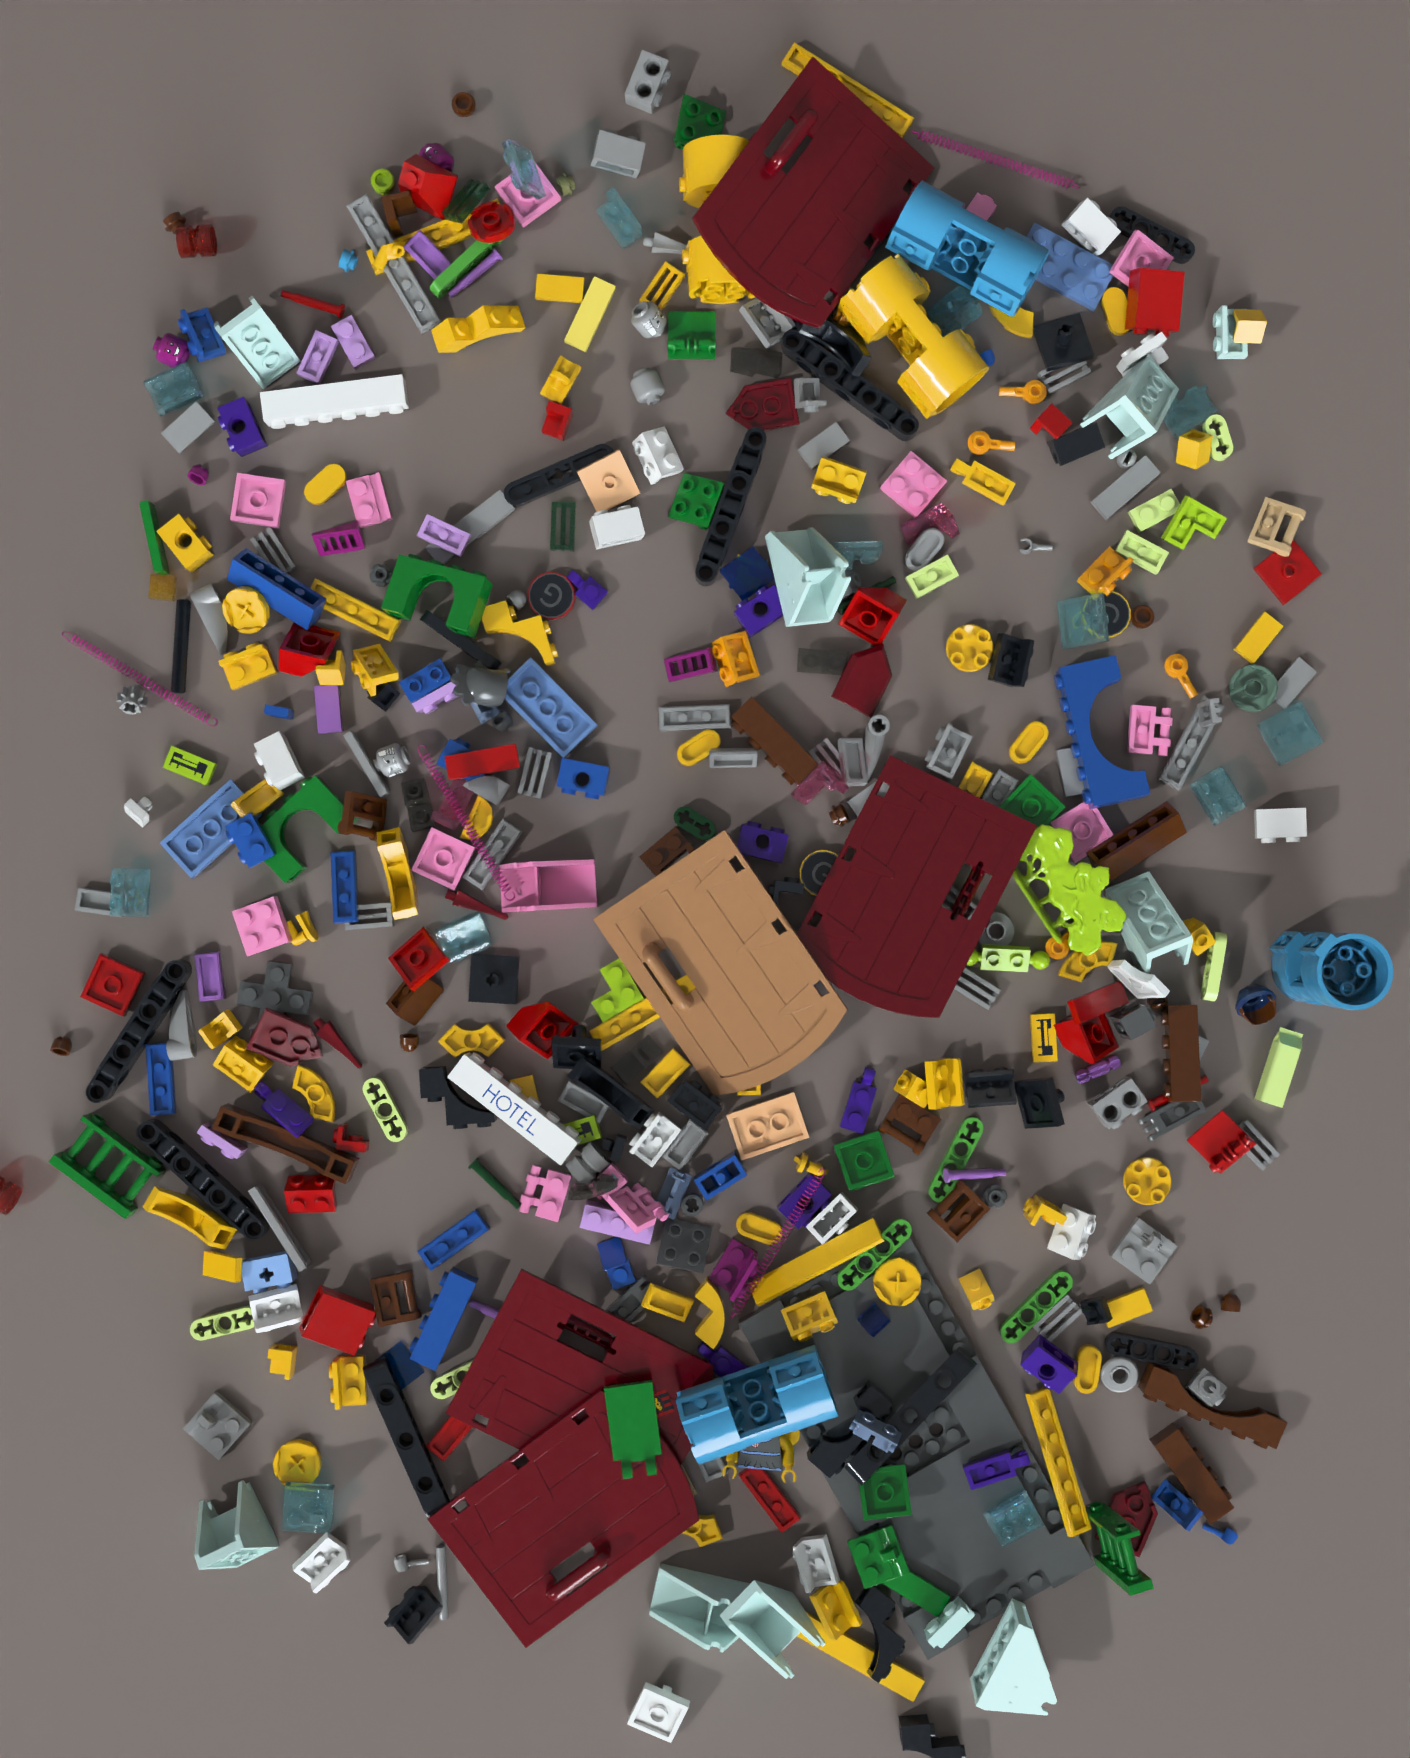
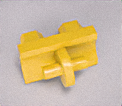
(560, 380)

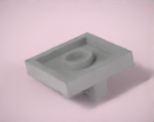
(1143, 1250)
(217, 1425)

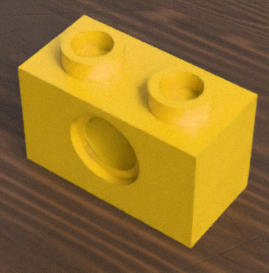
(174, 534)

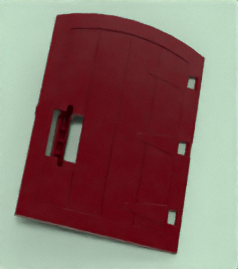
(806, 229)
(884, 912)
(532, 1380)
(552, 1506)

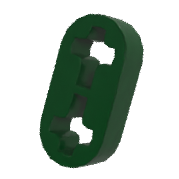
(691, 828)

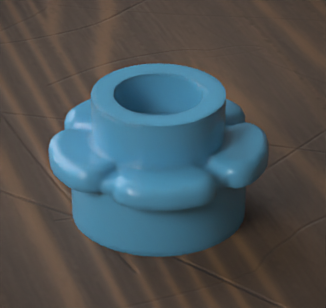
(348, 260)

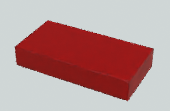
(448, 1437)

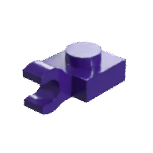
(588, 591)

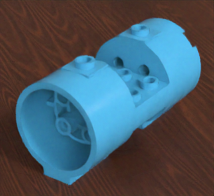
(949, 239)
(1326, 966)
(756, 1404)

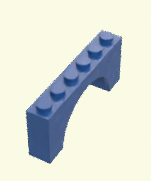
(1102, 780)

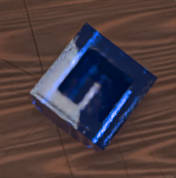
(873, 1319)

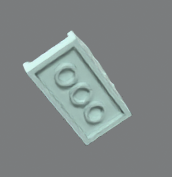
(258, 344)
(1136, 404)
(807, 575)
(1150, 923)
(234, 1535)
(693, 1604)
(769, 1621)
(1012, 1668)

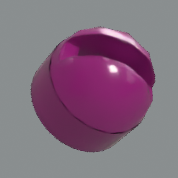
(198, 474)

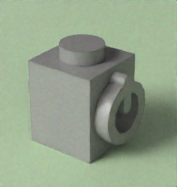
(1206, 1388)

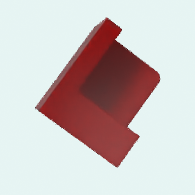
(557, 420)
(1052, 421)

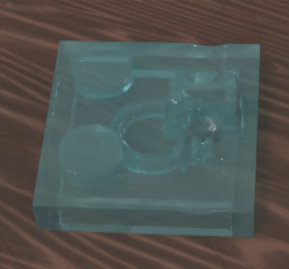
(523, 168)
(864, 551)
(1083, 621)
(1289, 733)
(308, 1507)

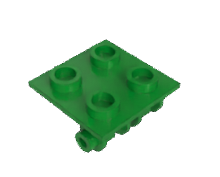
(697, 121)
(691, 335)
(696, 500)

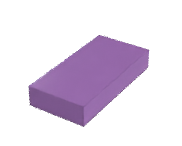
(427, 254)
(328, 709)
(209, 976)

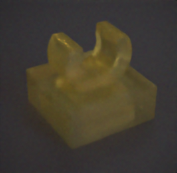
(162, 587)

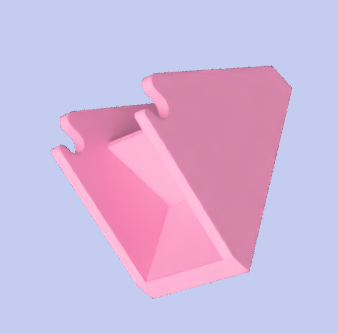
(549, 885)

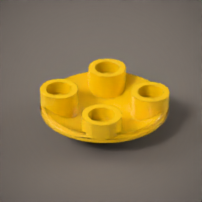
(969, 648)
(1147, 1181)

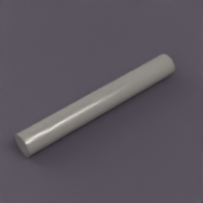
(442, 1581)

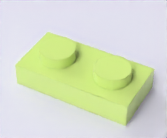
(1154, 510)
(1142, 551)
(931, 576)

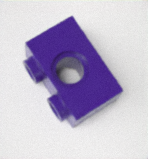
(251, 437)
(750, 620)
(773, 852)
(820, 1200)
(1042, 1352)

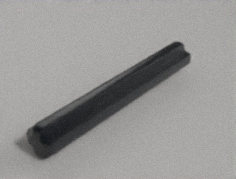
(180, 649)

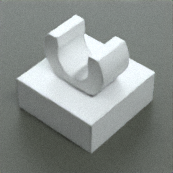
(139, 810)

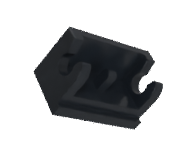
(1076, 444)

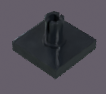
(1063, 342)
(494, 979)
(569, 1050)
(1039, 1102)

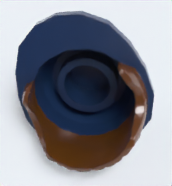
(1256, 1004)

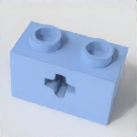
(254, 1271)

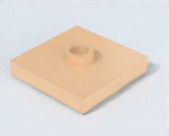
(608, 481)

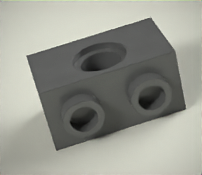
(1133, 1021)

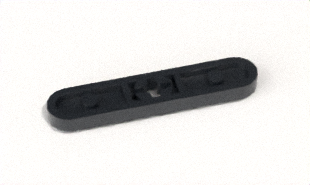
(537, 484)

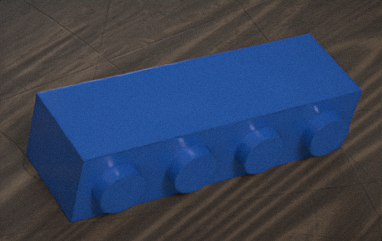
(279, 589)
(443, 1319)

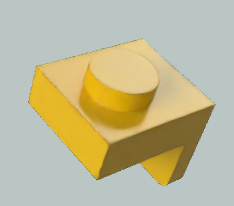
(1201, 935)
(220, 1029)
(912, 1088)
(977, 1290)

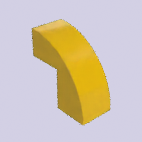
(712, 1325)

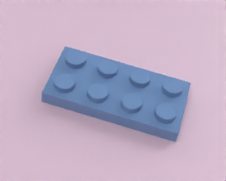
(1071, 269)
(548, 708)
(203, 833)

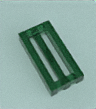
(466, 201)
(562, 547)

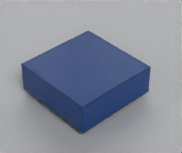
(278, 712)

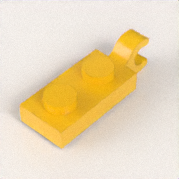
(984, 480)

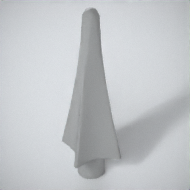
(663, 244)

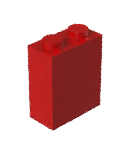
(1154, 301)
(337, 1320)

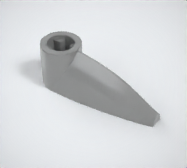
(211, 612)
(874, 742)
(488, 788)
(181, 1030)

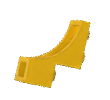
(483, 323)
(500, 617)
(398, 873)
(190, 1215)

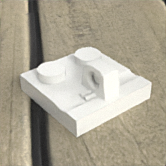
(658, 1712)

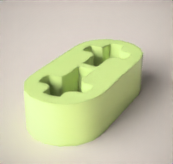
(1222, 435)

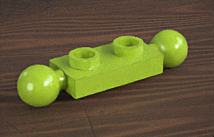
(1008, 958)

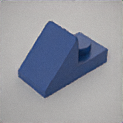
(616, 1262)
(1177, 1505)

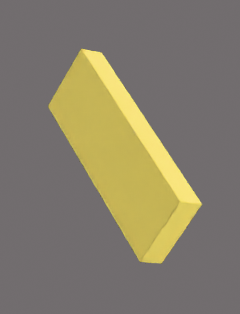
(590, 314)

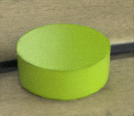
(383, 181)

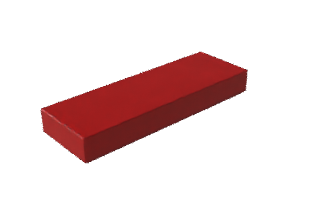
(482, 762)
(1098, 1002)
(770, 1497)

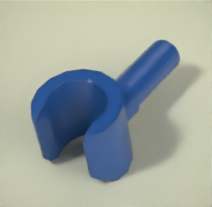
(988, 357)
(1228, 1536)

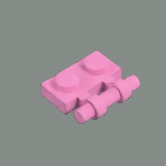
(1141, 730)
(552, 1196)
(632, 1208)

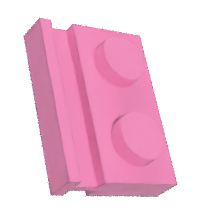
(369, 500)

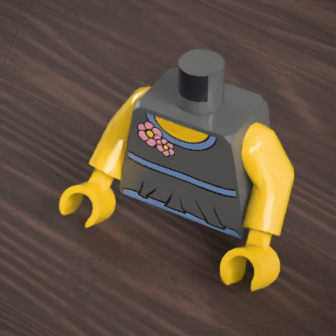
(766, 1455)

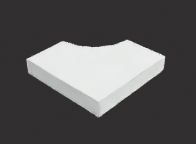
(1138, 983)

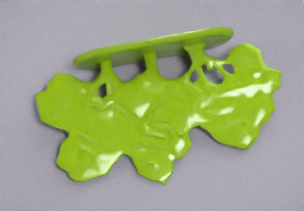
(1071, 889)

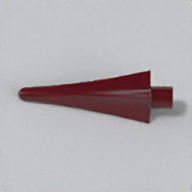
(463, 900)
(330, 1035)

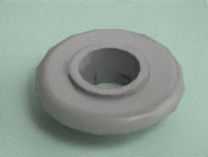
(1007, 930)
(1122, 1384)

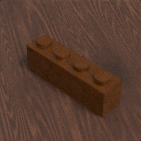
(774, 741)
(1138, 840)
(1182, 1053)
(1192, 1473)

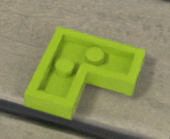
(1192, 516)
(622, 994)

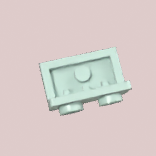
(1223, 343)
(949, 1623)

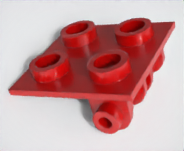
(1221, 1142)

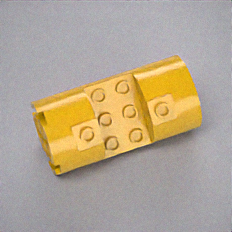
(703, 167)
(891, 306)

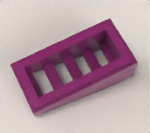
(342, 530)
(711, 662)

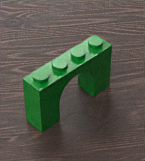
(414, 575)
(313, 796)

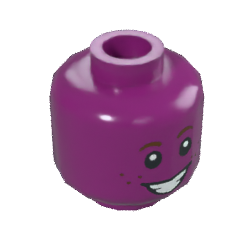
(437, 154)
(171, 350)

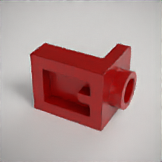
(353, 1143)

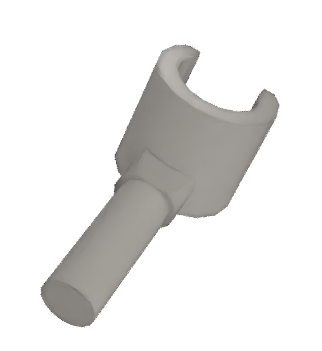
(1033, 546)
(402, 1564)

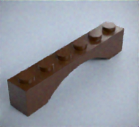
(263, 1132)
(1254, 1423)

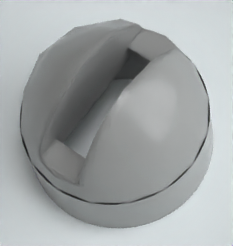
(1120, 459)
(517, 599)

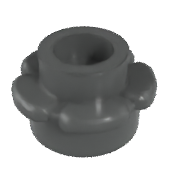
(374, 575)
(1001, 1196)

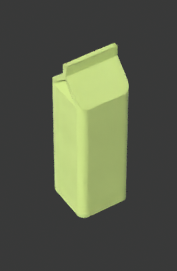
(1279, 1067)

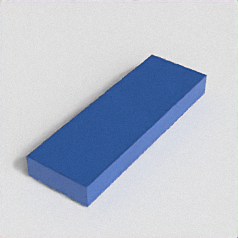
(344, 887)
(160, 1080)
(453, 1239)

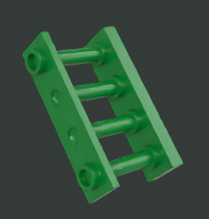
(86, 1176)
(1117, 1553)

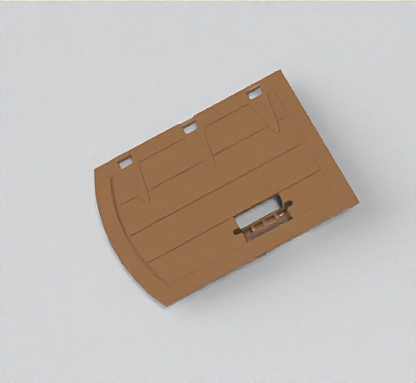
(754, 987)

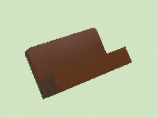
(397, 206)
(413, 1005)

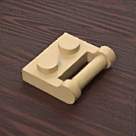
(1269, 522)

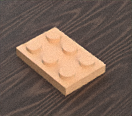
(767, 1125)

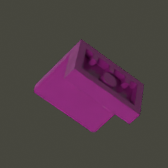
(734, 1268)

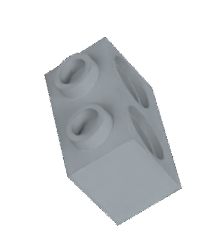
(643, 81)
(1115, 1097)

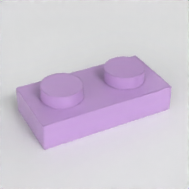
(353, 342)
(317, 357)
(444, 535)
(429, 702)
(229, 1146)

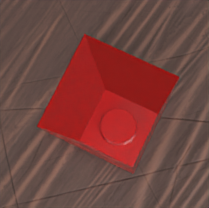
(428, 184)
(872, 613)
(306, 649)
(538, 1024)
(1089, 1039)

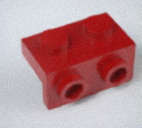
(310, 1194)

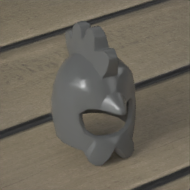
(480, 684)

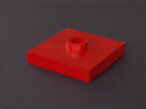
(1287, 574)
(418, 959)
(112, 984)

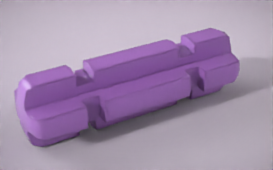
(1098, 1069)

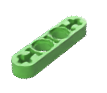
(461, 266)
(951, 1157)
(876, 1256)
(1032, 1303)

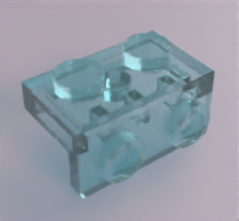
(955, 310)
(173, 388)
(1217, 795)
(130, 892)
(464, 937)
(1013, 1519)

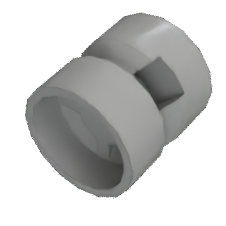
(586, 1165)

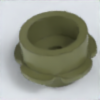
(565, 184)

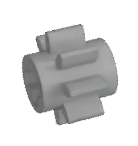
(131, 699)

